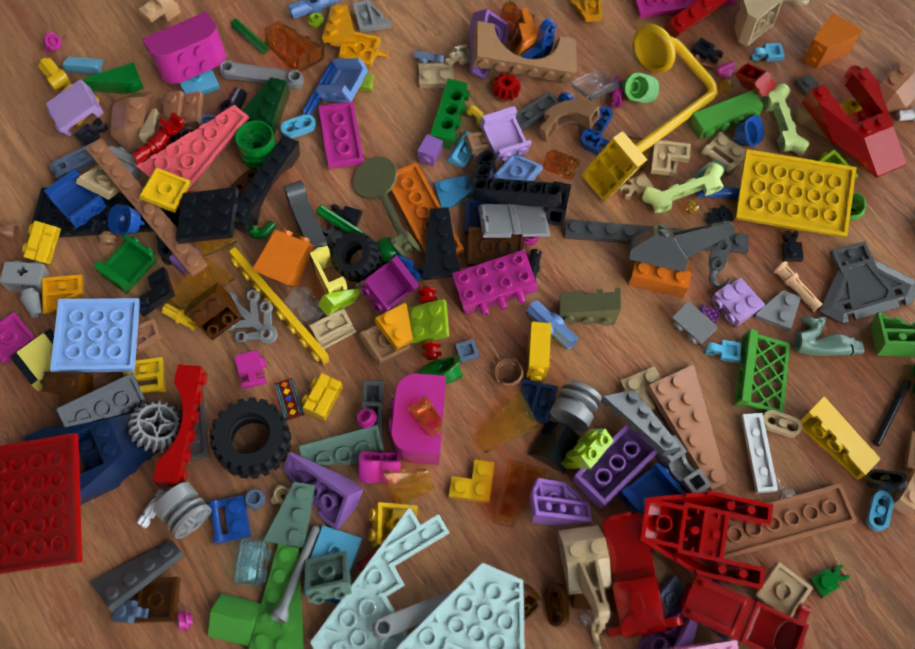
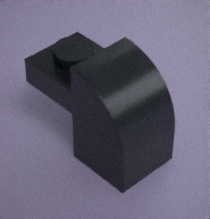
(557, 214)

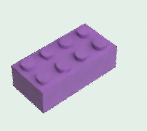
(615, 467)

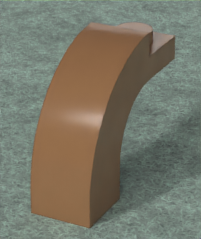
(568, 112)

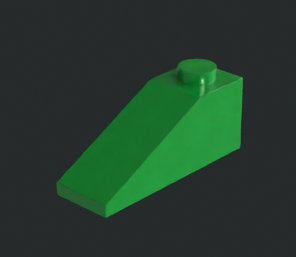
(117, 80)

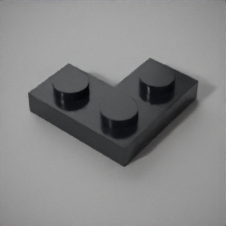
(160, 292)

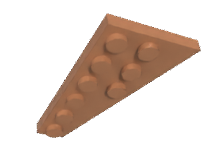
(685, 412)

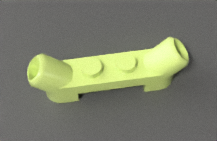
(788, 138)
(662, 200)

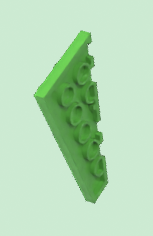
(270, 633)

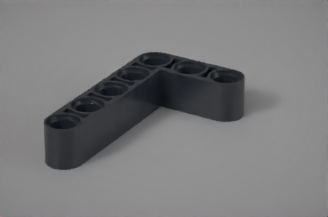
(510, 191)

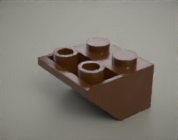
(214, 311)

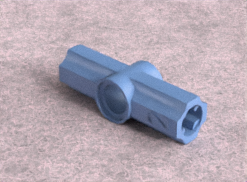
(306, 7)
(559, 331)

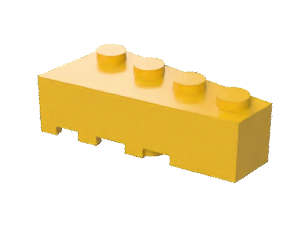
(839, 439)

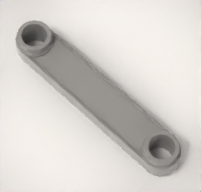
(260, 74)
(408, 617)

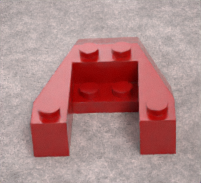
(863, 134)
(695, 530)

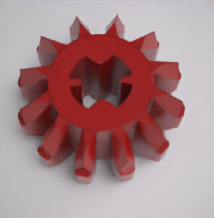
(506, 87)

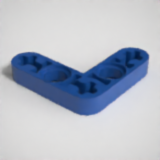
(544, 41)
(595, 136)

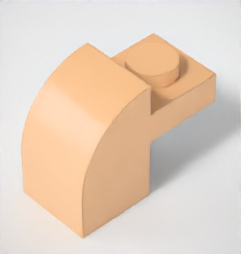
(155, 8)

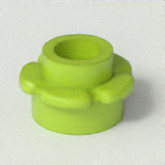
(315, 20)

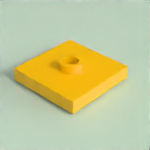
(165, 190)

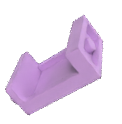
(73, 106)
(504, 134)

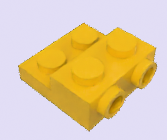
(385, 518)

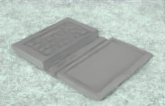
(510, 219)

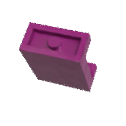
(388, 285)

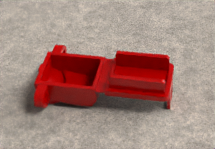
(635, 580)
(743, 617)

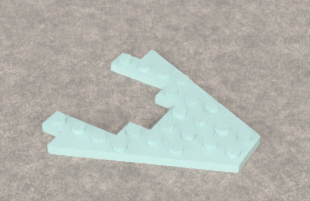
(478, 614)
(353, 617)

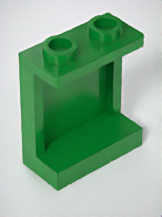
(127, 264)

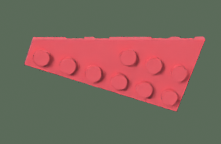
(198, 149)

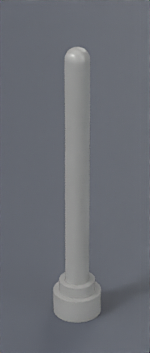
(281, 613)

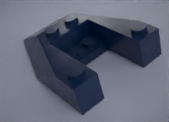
(105, 452)

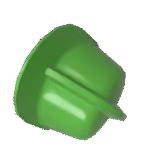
(641, 87)

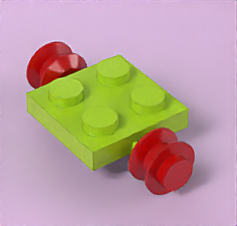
(429, 322)

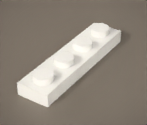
(759, 453)

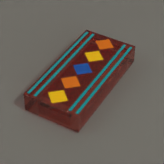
(289, 399)

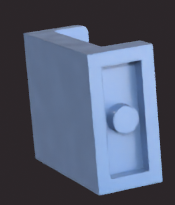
(345, 80)

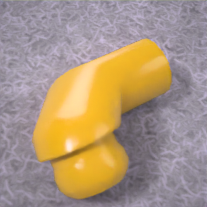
(474, 110)

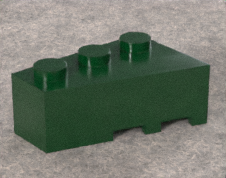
(269, 103)

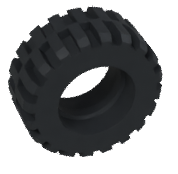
(235, 418)

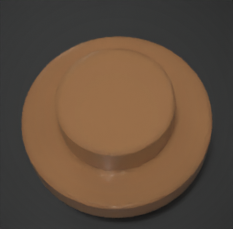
(106, 238)

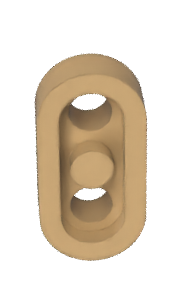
(780, 423)

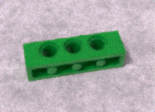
(451, 103)

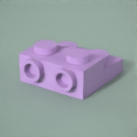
(737, 302)

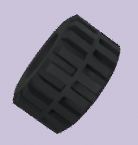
(347, 247)

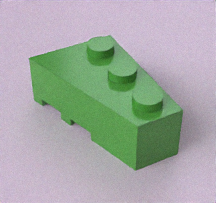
(893, 336)

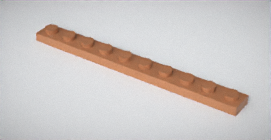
(150, 213)

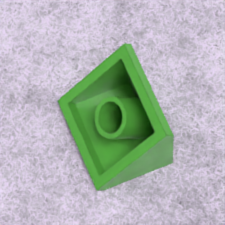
(233, 619)

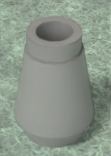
(31, 301)

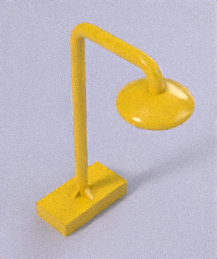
(622, 158)

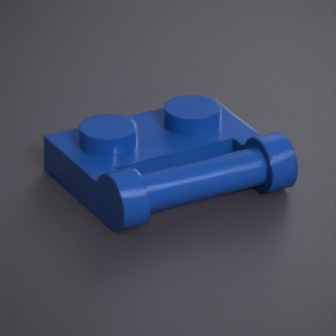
(236, 519)

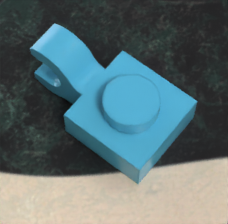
(770, 51)
(727, 350)

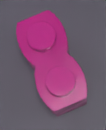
(374, 463)

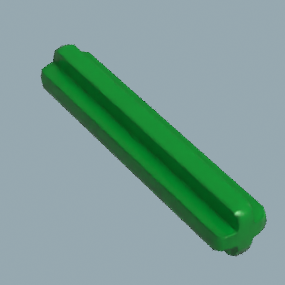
(249, 36)
(336, 220)

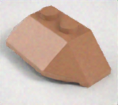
(899, 87)
(128, 119)

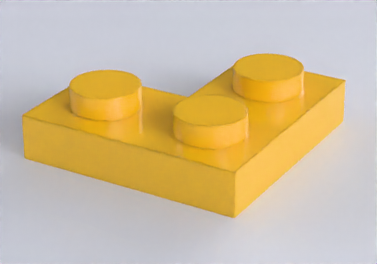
(478, 487)

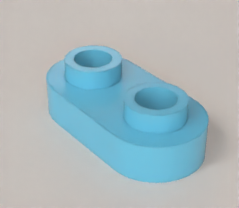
(297, 126)
(879, 512)

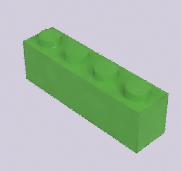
(725, 114)

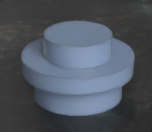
(254, 499)

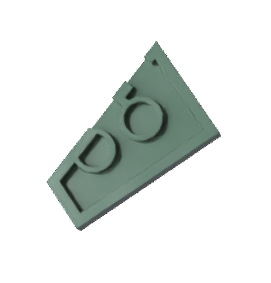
(293, 518)

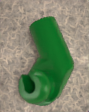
(257, 233)

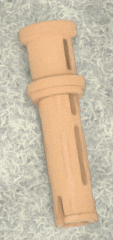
(792, 279)

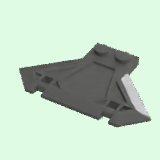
(864, 285)

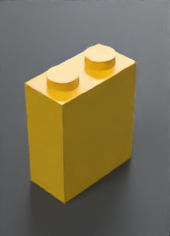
(538, 351)

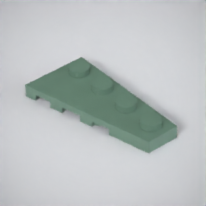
(344, 447)

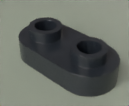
(886, 480)

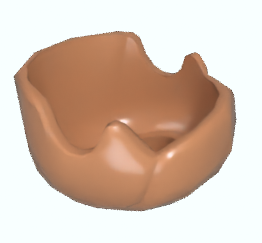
(508, 372)

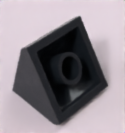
(553, 444)

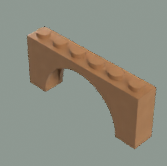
(492, 54)

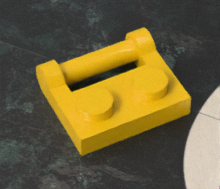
(148, 370)

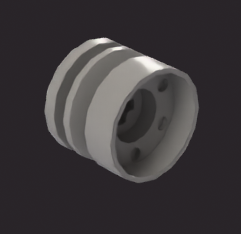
(576, 405)
(182, 510)

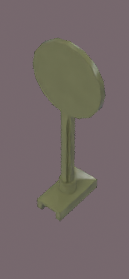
(373, 181)

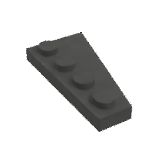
(131, 577)

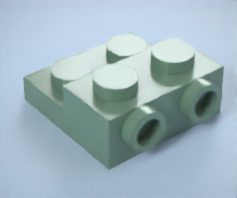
(327, 577)

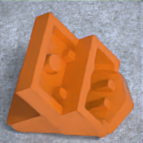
(525, 33)

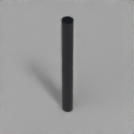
(891, 412)

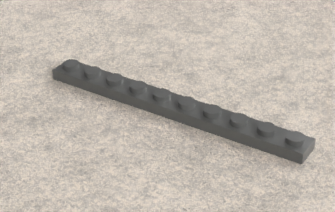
(623, 232)

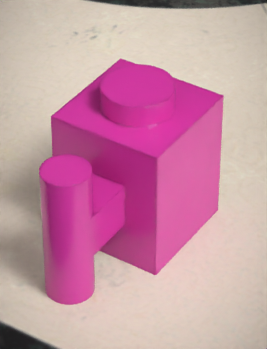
(249, 367)

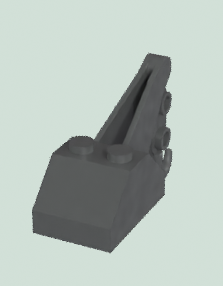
(671, 249)

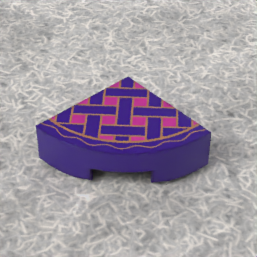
(710, 313)

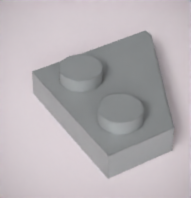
(369, 17)
(780, 310)

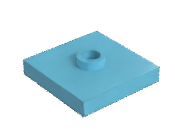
(204, 82)
(336, 541)

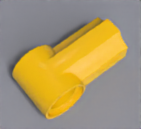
(54, 75)

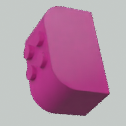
(186, 49)
(406, 433)

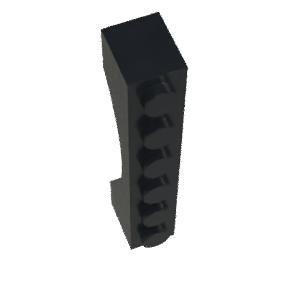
(279, 160)

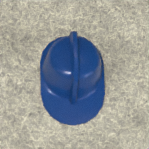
(750, 132)
(124, 220)

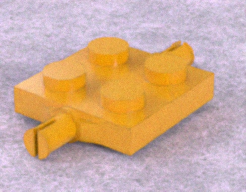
(365, 48)

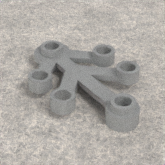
(252, 320)

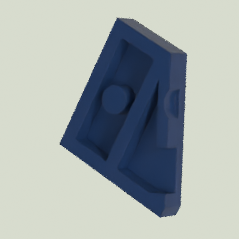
(539, 398)

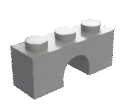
(681, 471)

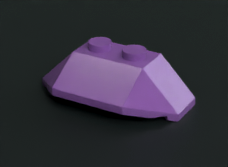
(557, 504)

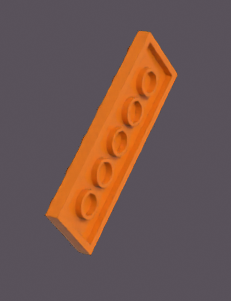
(415, 201)

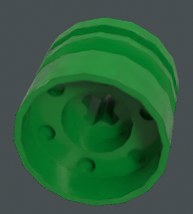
(255, 143)

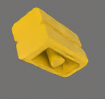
(41, 242)
(322, 397)

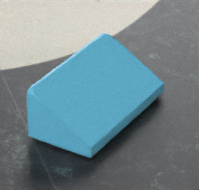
(82, 65)
(460, 152)

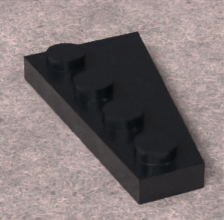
(440, 247)

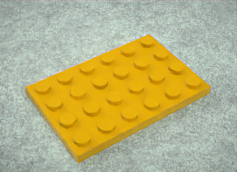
(796, 193)

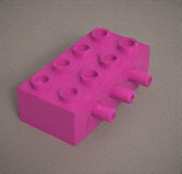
(495, 283)

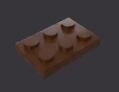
(487, 249)

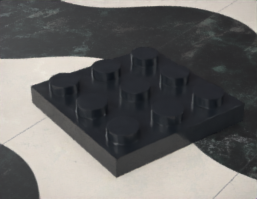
(207, 215)

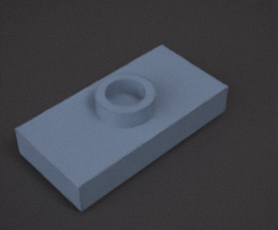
(671, 592)

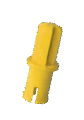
(179, 316)

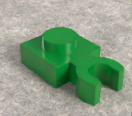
(826, 582)

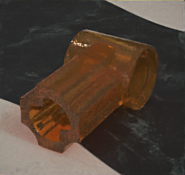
(511, 12)

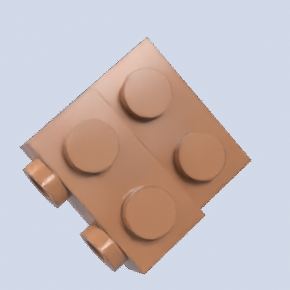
(186, 106)

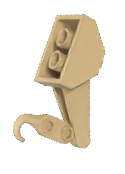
(757, 17)
(587, 571)

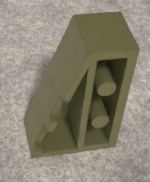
(590, 308)

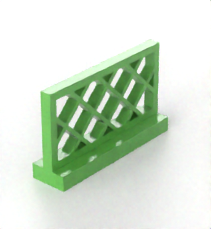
(746, 372)

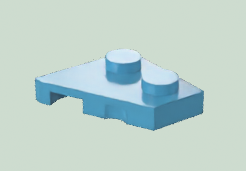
(453, 190)

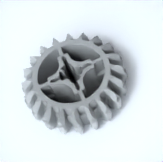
(167, 422)

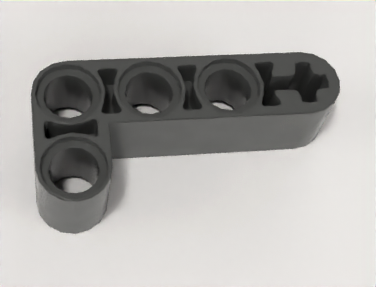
(304, 214)

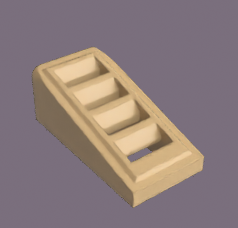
(150, 126)

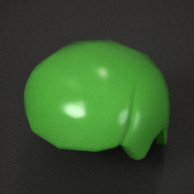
(858, 206)

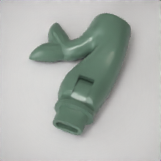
(834, 344)

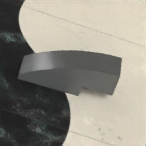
(374, 399)

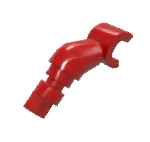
(160, 138)

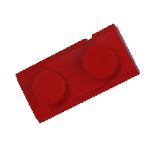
(755, 79)

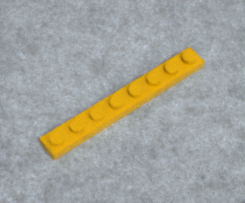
(282, 310)

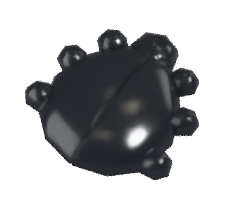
(719, 215)

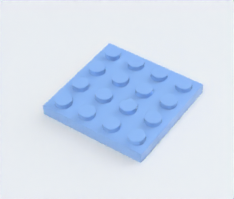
(95, 335)

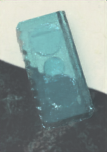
(251, 563)

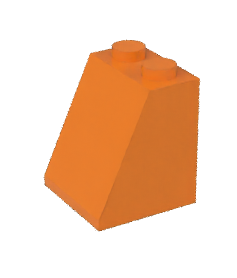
(832, 42)
(284, 257)

